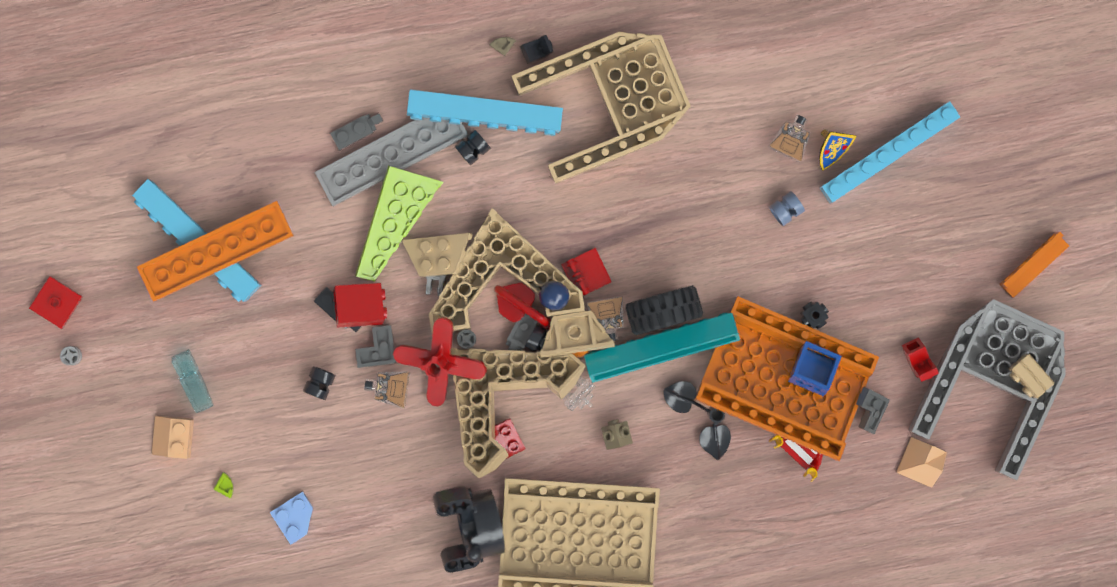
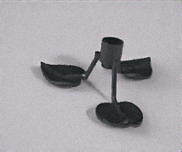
(713, 439)

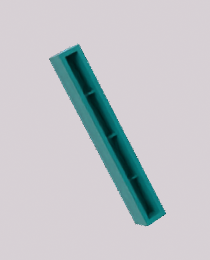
(662, 347)

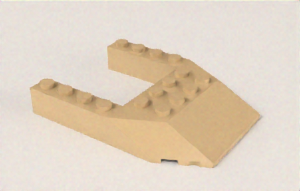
(636, 86)

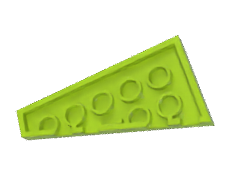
(396, 211)

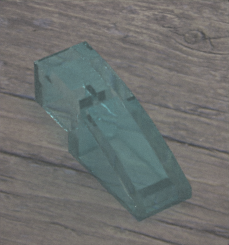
(192, 381)

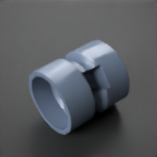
(786, 208)

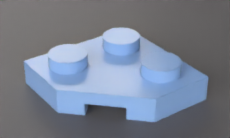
(294, 517)

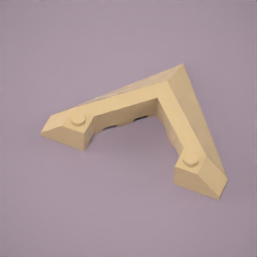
(496, 247)
(504, 372)

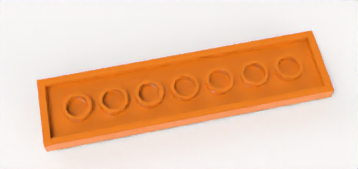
(215, 251)

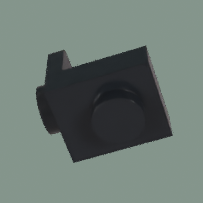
(537, 49)

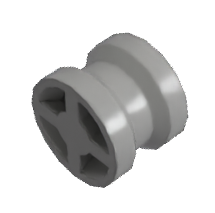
(67, 356)

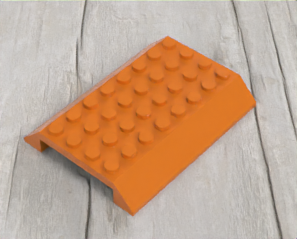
(753, 377)

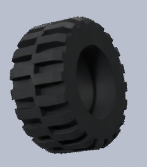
(664, 310)

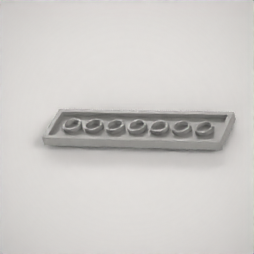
(397, 149)

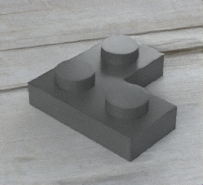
(381, 352)
(875, 407)

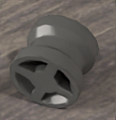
(466, 338)

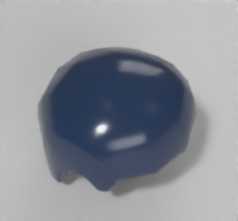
(554, 295)

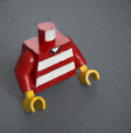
(802, 455)

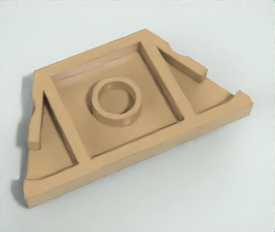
(437, 254)
(575, 334)

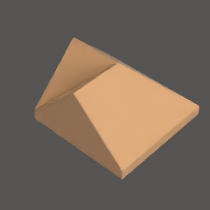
(922, 462)

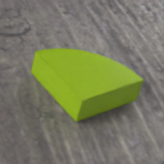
(224, 485)

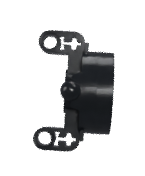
(477, 523)

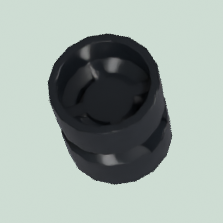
(472, 147)
(537, 339)
(319, 383)

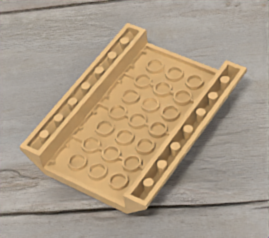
(578, 534)

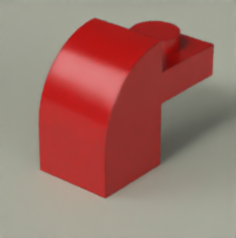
(919, 359)

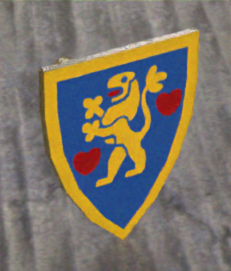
(834, 147)

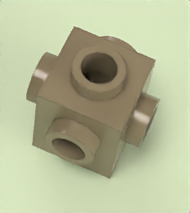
(616, 434)

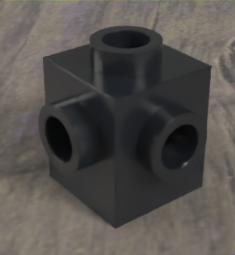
(807, 312)

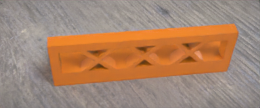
(1034, 264)

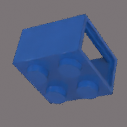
(814, 370)

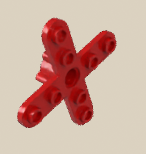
(440, 355)

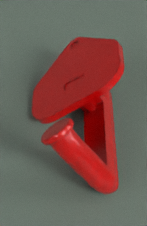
(515, 301)

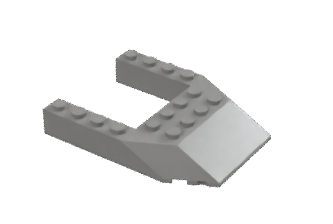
(986, 349)

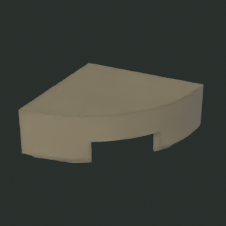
(503, 44)

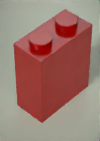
(359, 305)

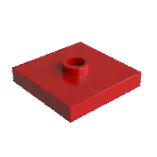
(56, 302)

